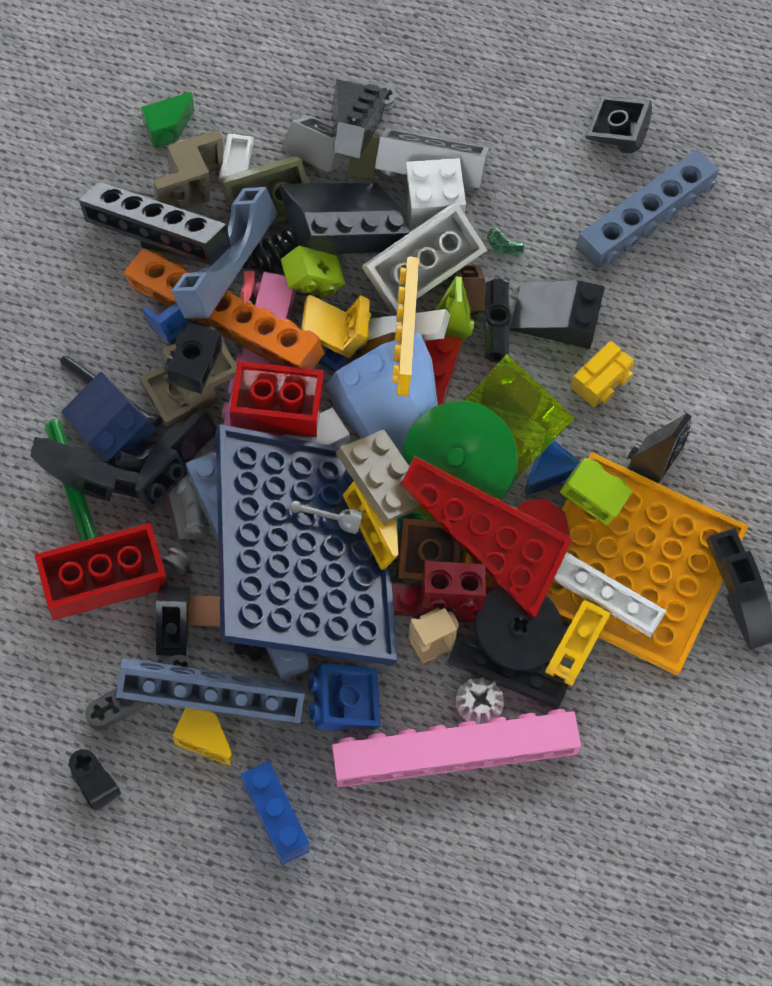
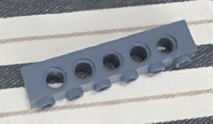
(693, 168)
(210, 690)

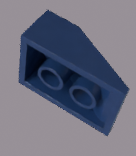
(108, 419)

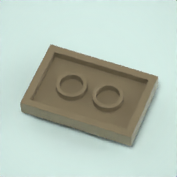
(378, 473)

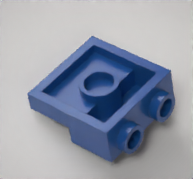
(344, 697)

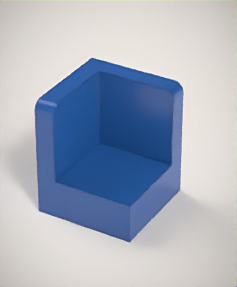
(168, 323)

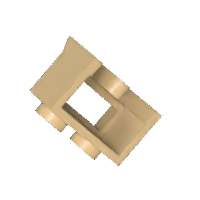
(433, 634)

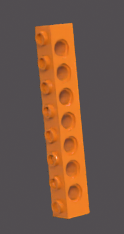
(157, 277)

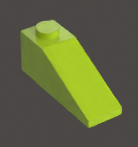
(457, 304)

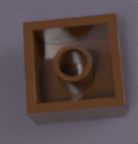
(423, 542)

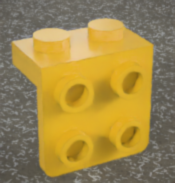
(338, 329)

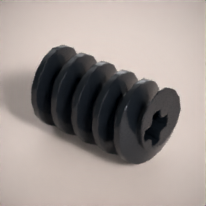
(273, 251)

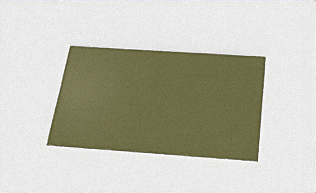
(365, 165)

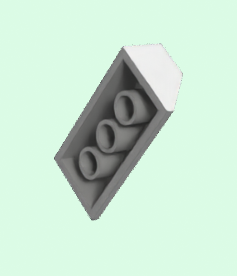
(401, 147)

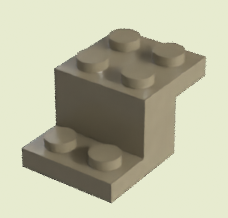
(189, 170)
(178, 403)

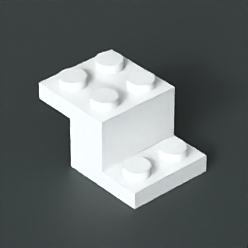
(433, 188)

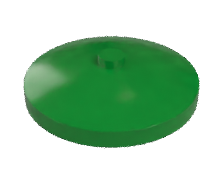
(467, 444)

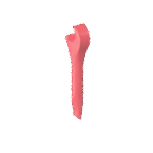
(248, 285)

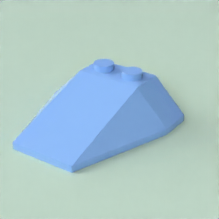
(368, 397)

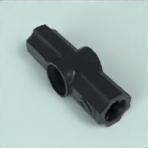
(496, 308)

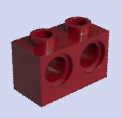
(453, 580)

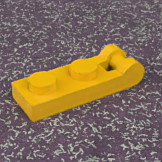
(578, 641)

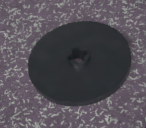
(512, 648)

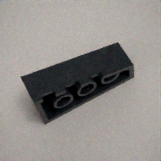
(355, 116)

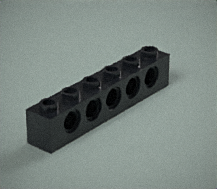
(155, 223)

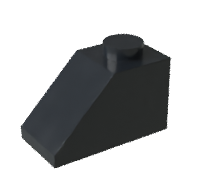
(172, 620)

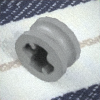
(391, 93)
(176, 561)

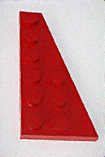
(512, 545)

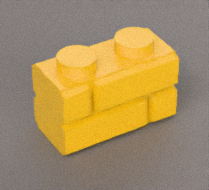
(603, 374)

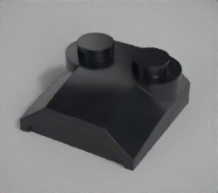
(621, 122)

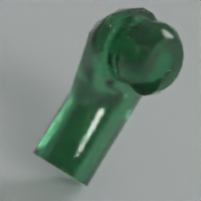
(502, 244)

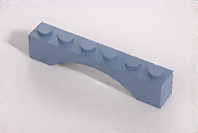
(249, 220)

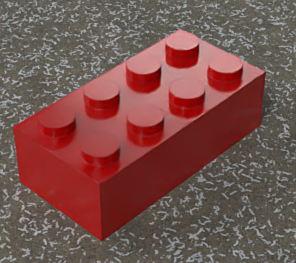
(101, 571)

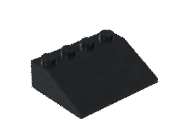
(343, 217)

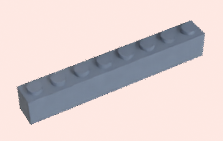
(203, 478)

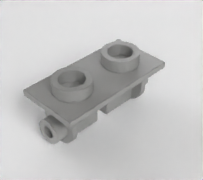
(186, 512)

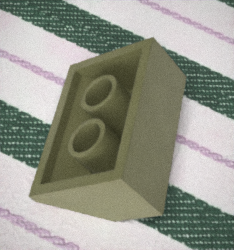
(270, 176)

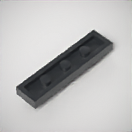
(531, 683)

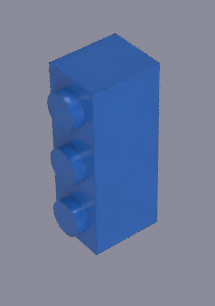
(275, 813)

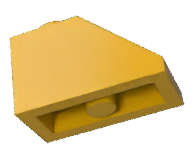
(202, 734)

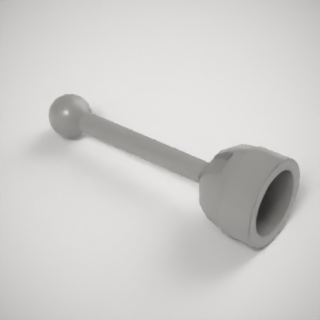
(348, 519)

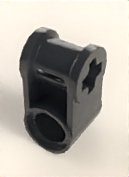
(94, 783)

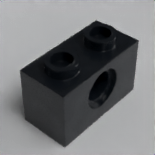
(193, 373)

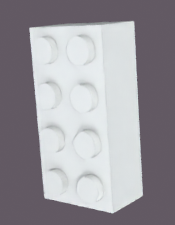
(440, 243)

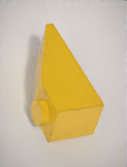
(379, 537)

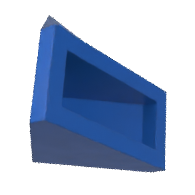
(550, 468)

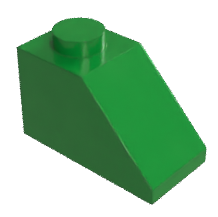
(167, 118)

